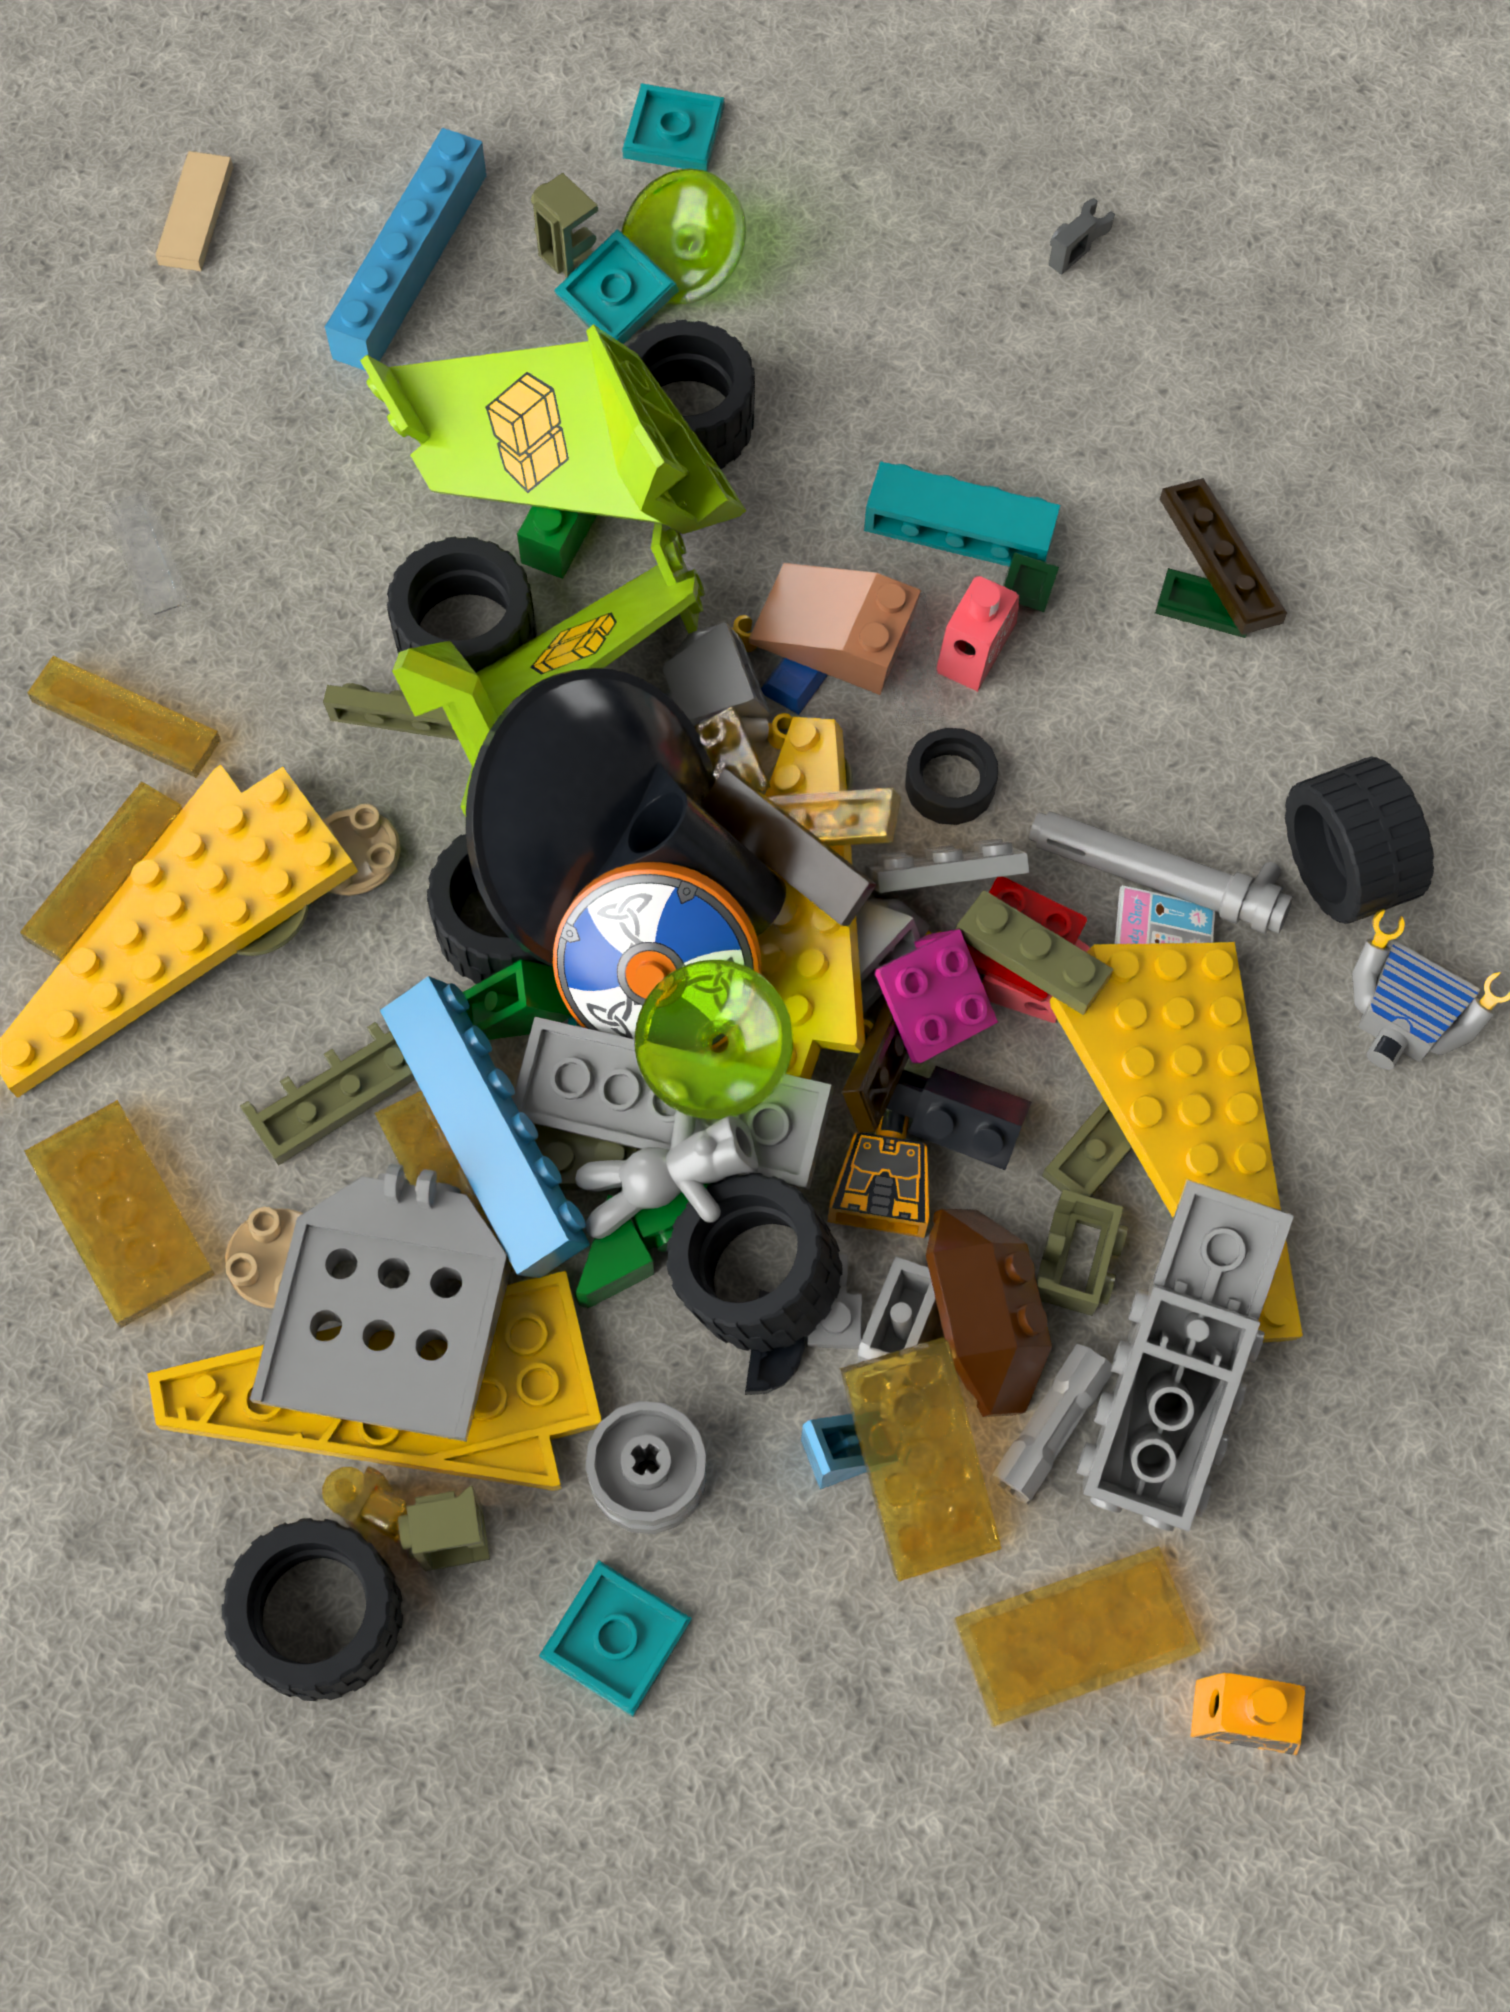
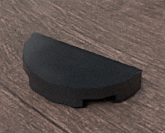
(773, 1368)

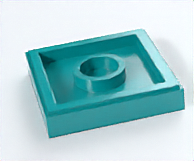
(673, 127)
(616, 288)
(615, 1638)

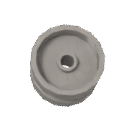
(638, 1436)

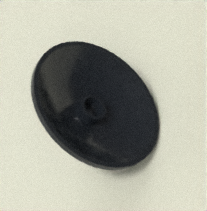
(592, 780)

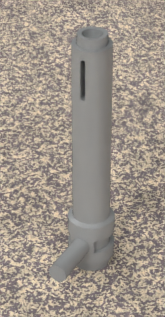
(1232, 896)

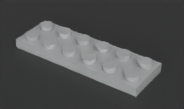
(595, 1089)

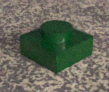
(1030, 580)

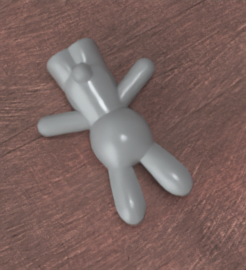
(659, 1175)

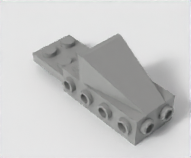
(1185, 1359)

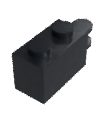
(961, 1114)

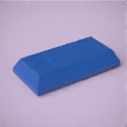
(792, 684)

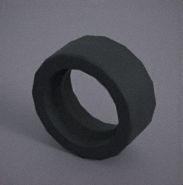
(954, 743)

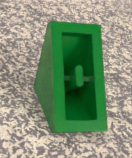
(614, 1265)

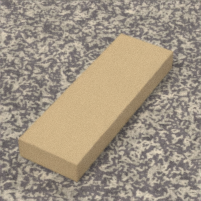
(194, 211)

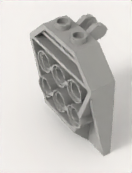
(385, 1229)

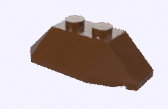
(988, 1309)

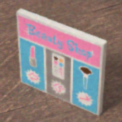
(1160, 918)

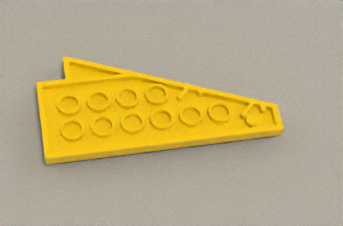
(199, 895)
(804, 949)
(1183, 1081)
(530, 1394)

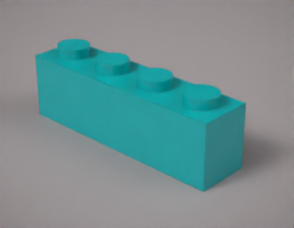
(958, 515)

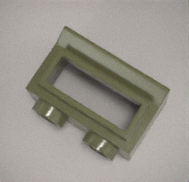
(558, 210)
(1081, 1209)
(445, 1530)

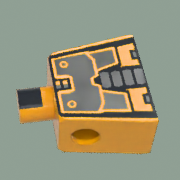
(884, 1181)
(1249, 1712)

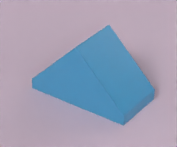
(832, 1449)

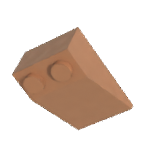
(837, 622)

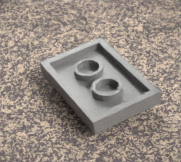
(946, 866)

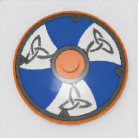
(638, 929)

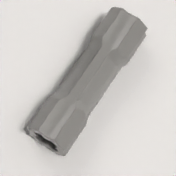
(1046, 1433)

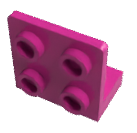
(935, 995)

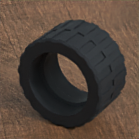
(712, 357)
(455, 569)
(1359, 839)
(468, 951)
(789, 1309)
(264, 1565)

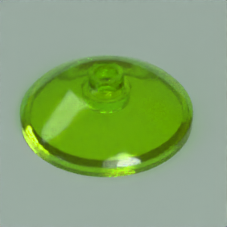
(678, 212)
(678, 1032)

